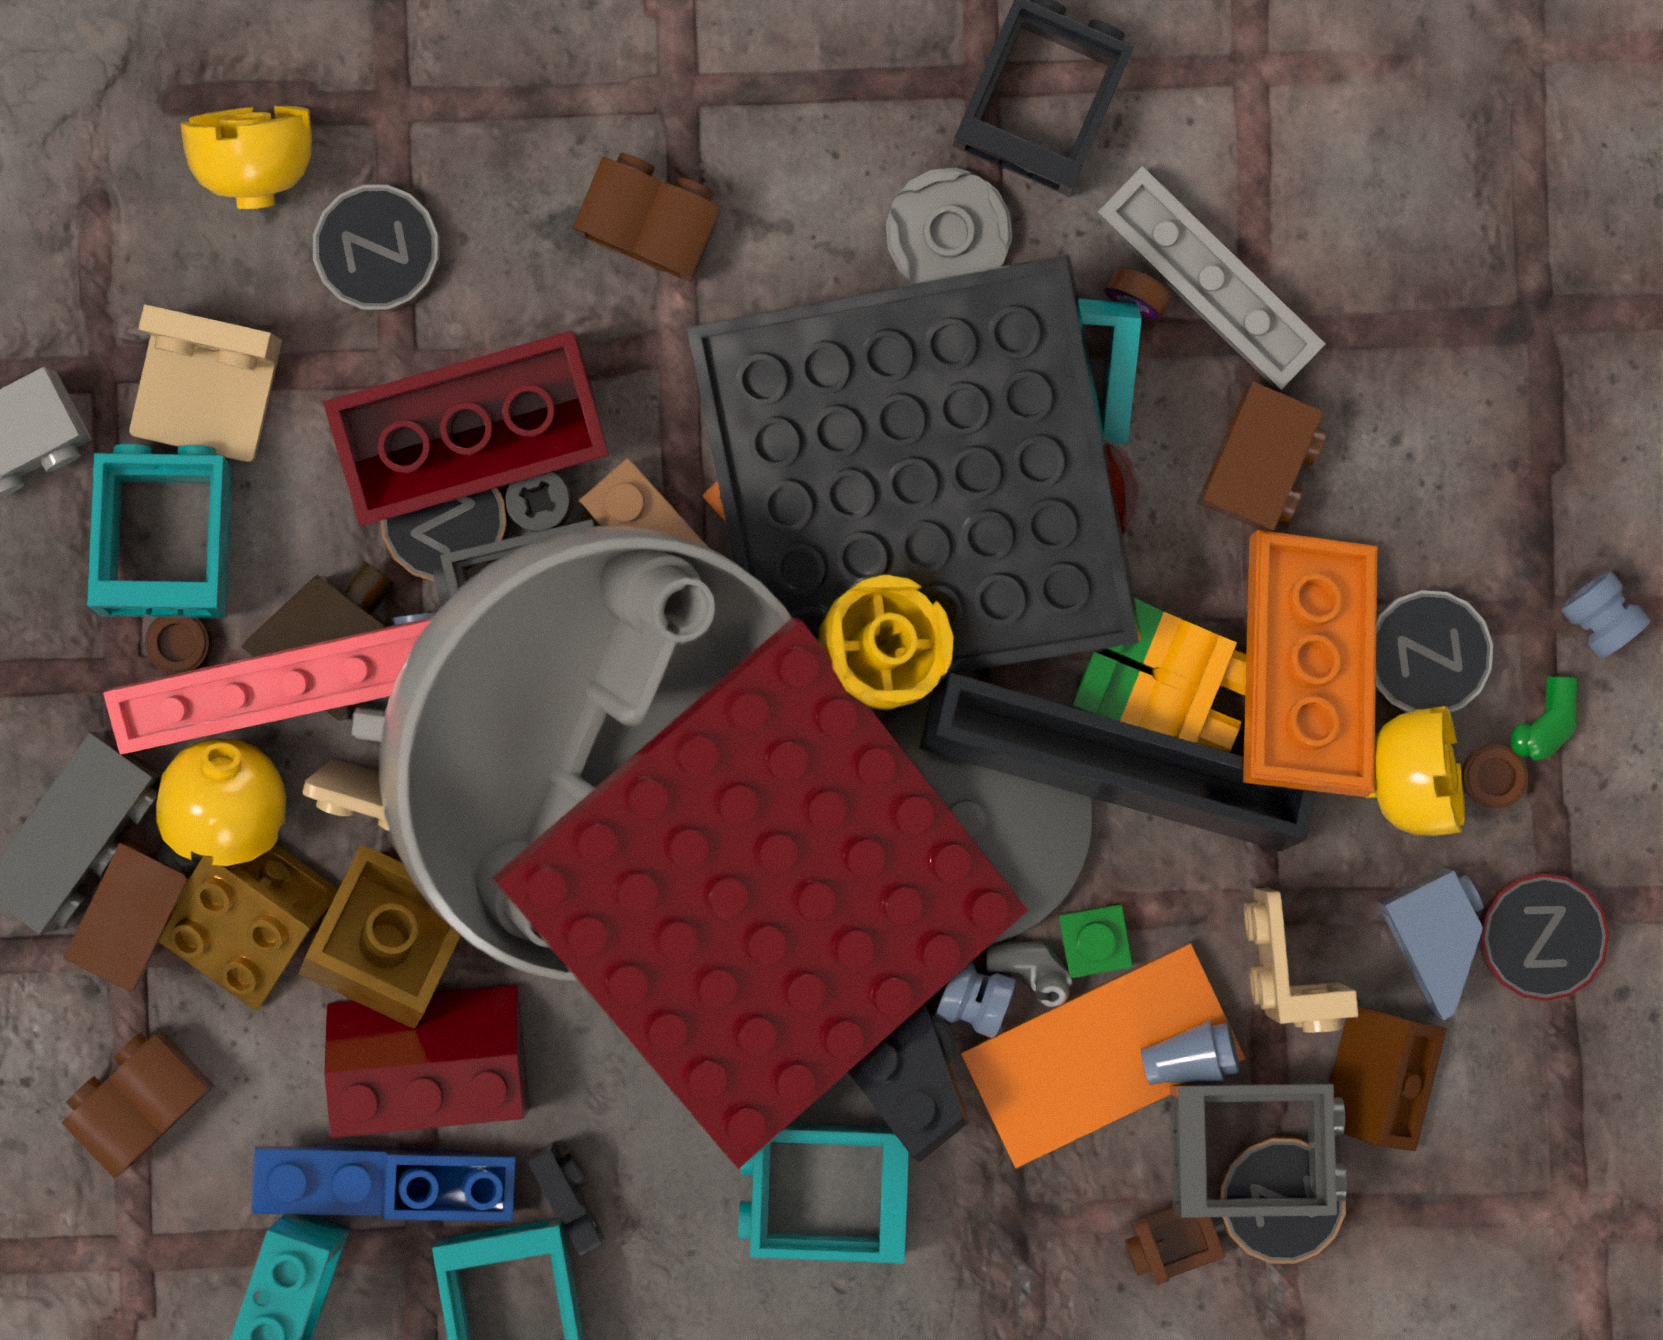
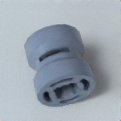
(1601, 609)
(959, 997)

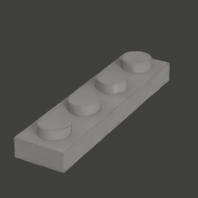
(1210, 279)

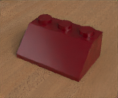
(448, 1071)

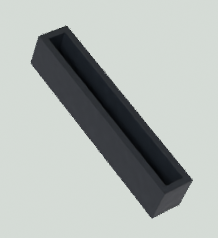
(1111, 762)

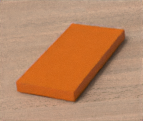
(1311, 664)
(1084, 1059)

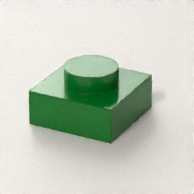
(1095, 940)

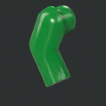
(1553, 726)

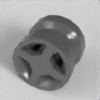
(544, 511)

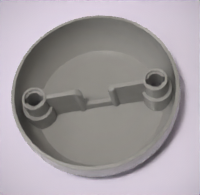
(538, 694)

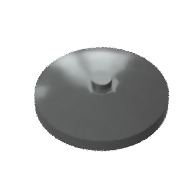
(1023, 827)

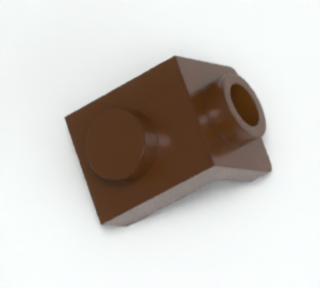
(1171, 1244)

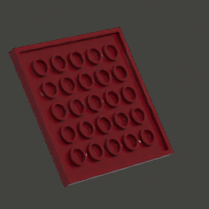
(762, 893)

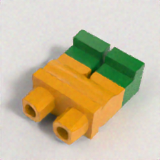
(1183, 683)

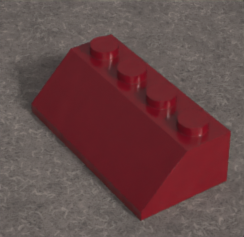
(467, 428)

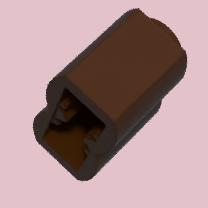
(648, 217)
(136, 1102)

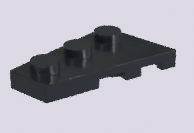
(913, 1085)

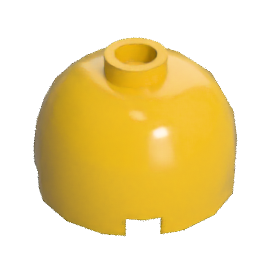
(249, 152)
(887, 641)
(1418, 773)
(221, 802)

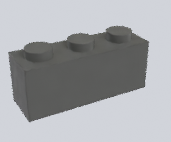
(74, 833)

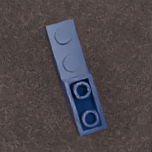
(383, 1182)

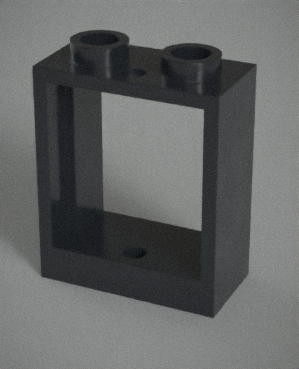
(1015, 154)

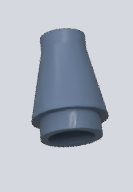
(1192, 1056)

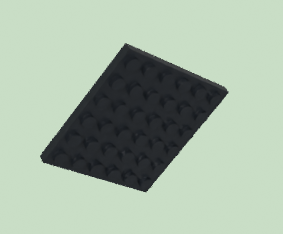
(927, 443)

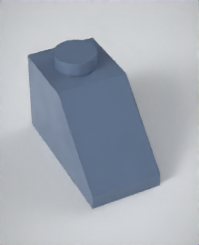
(1436, 934)

